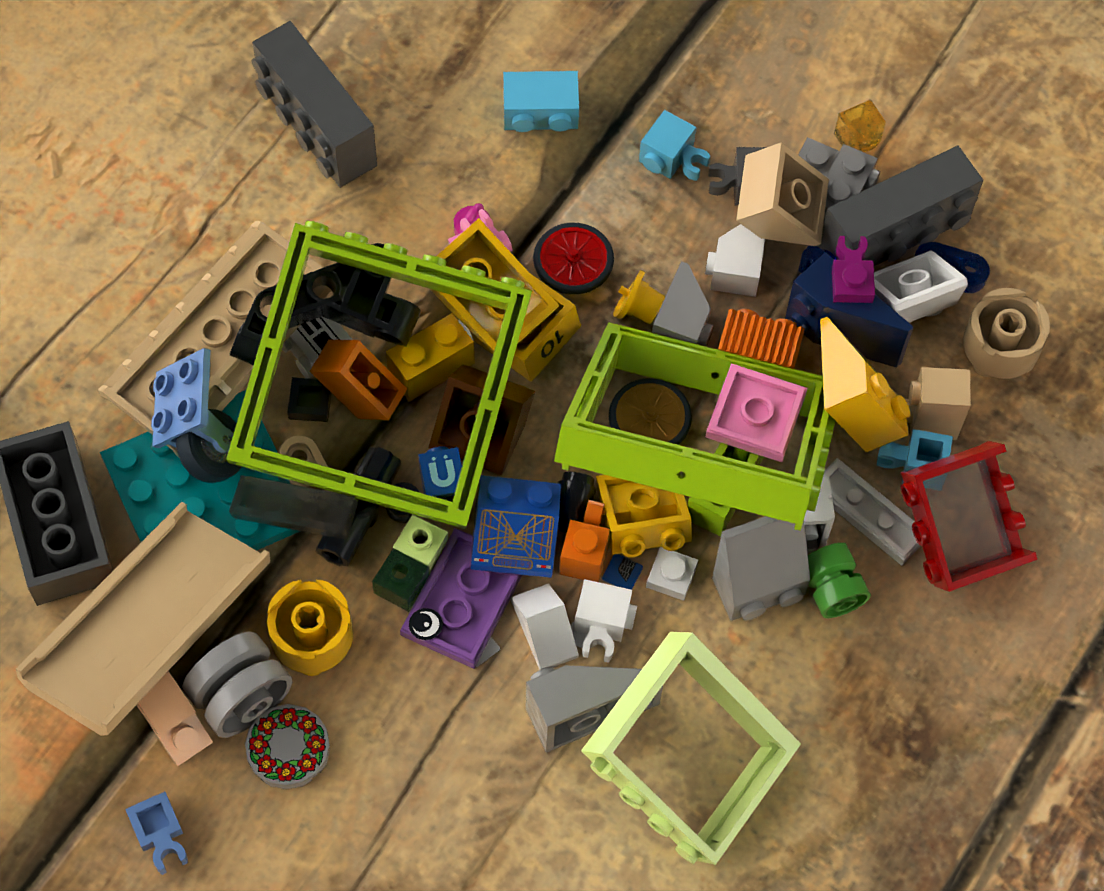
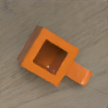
(585, 545)

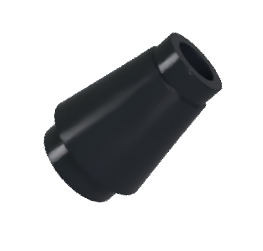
(574, 497)

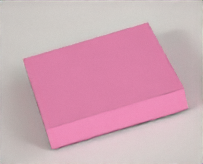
(756, 412)

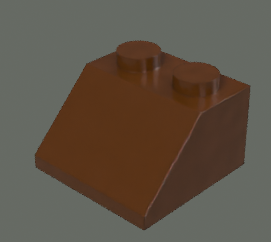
(459, 413)

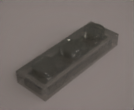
(294, 507)

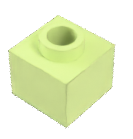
(424, 553)

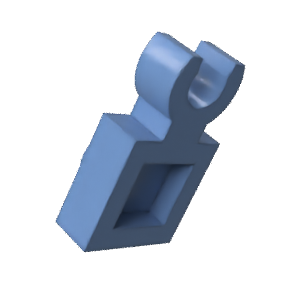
(155, 827)

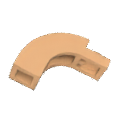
(174, 720)

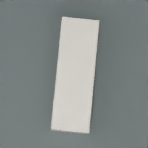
(871, 512)

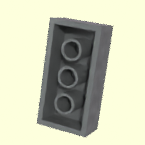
(314, 104)
(906, 208)
(52, 513)

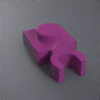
(852, 275)

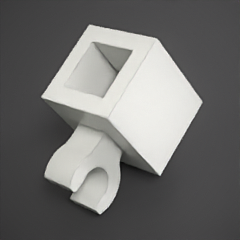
(603, 615)

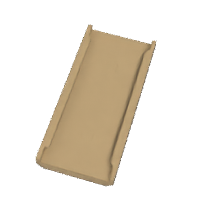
(208, 320)
(140, 620)

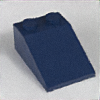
(870, 327)

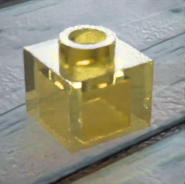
(860, 127)

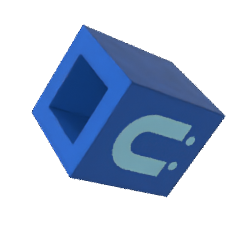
(440, 471)

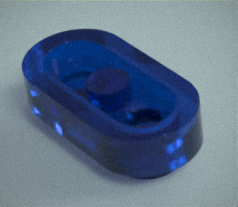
(959, 260)

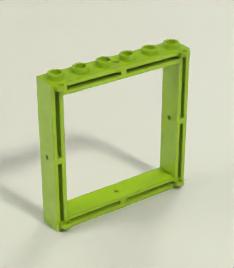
(394, 263)
(684, 468)

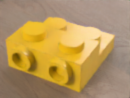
(642, 516)

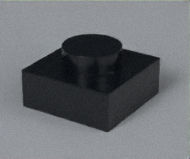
(308, 400)

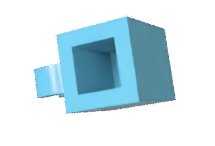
(671, 145)
(922, 449)

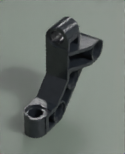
(357, 302)

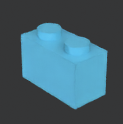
(541, 100)

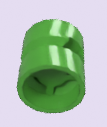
(836, 584)

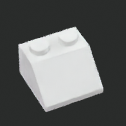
(920, 286)

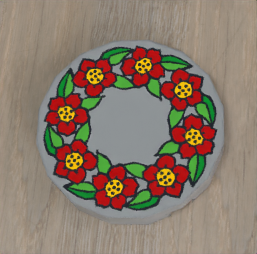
(287, 746)

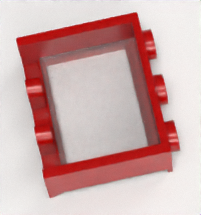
(965, 517)

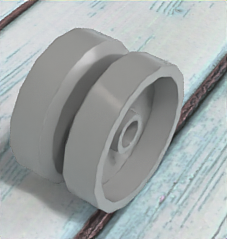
(236, 684)

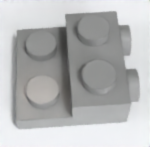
(847, 169)

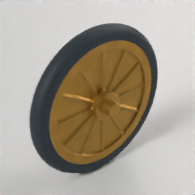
(651, 410)

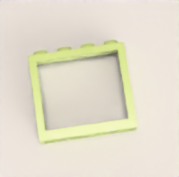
(751, 786)

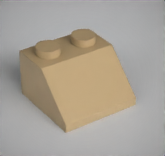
(782, 197)

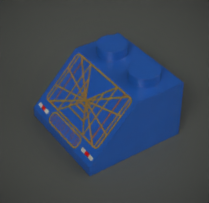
(515, 526)

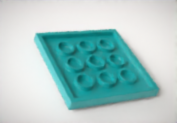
(156, 482)

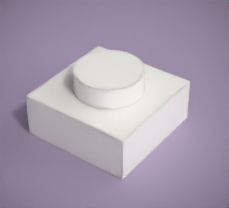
(672, 573)

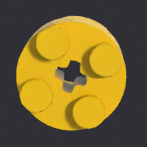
(309, 604)

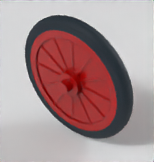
(573, 258)

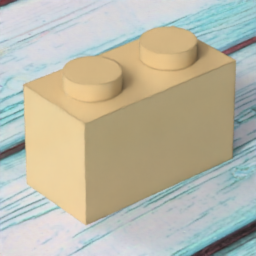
(939, 400)

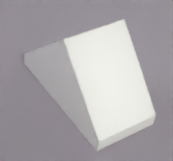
(545, 626)

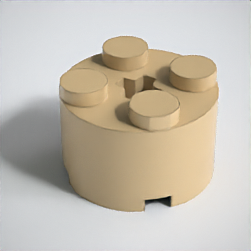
(1006, 334)

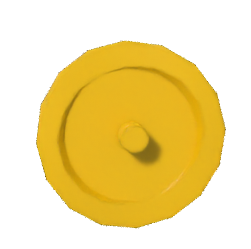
(639, 300)

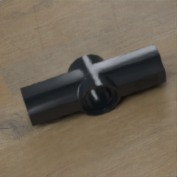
(379, 466)

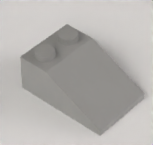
(761, 567)
(575, 700)

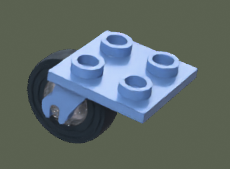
(187, 423)

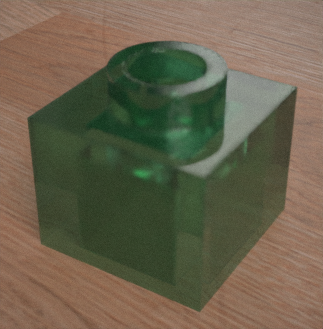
(400, 591)

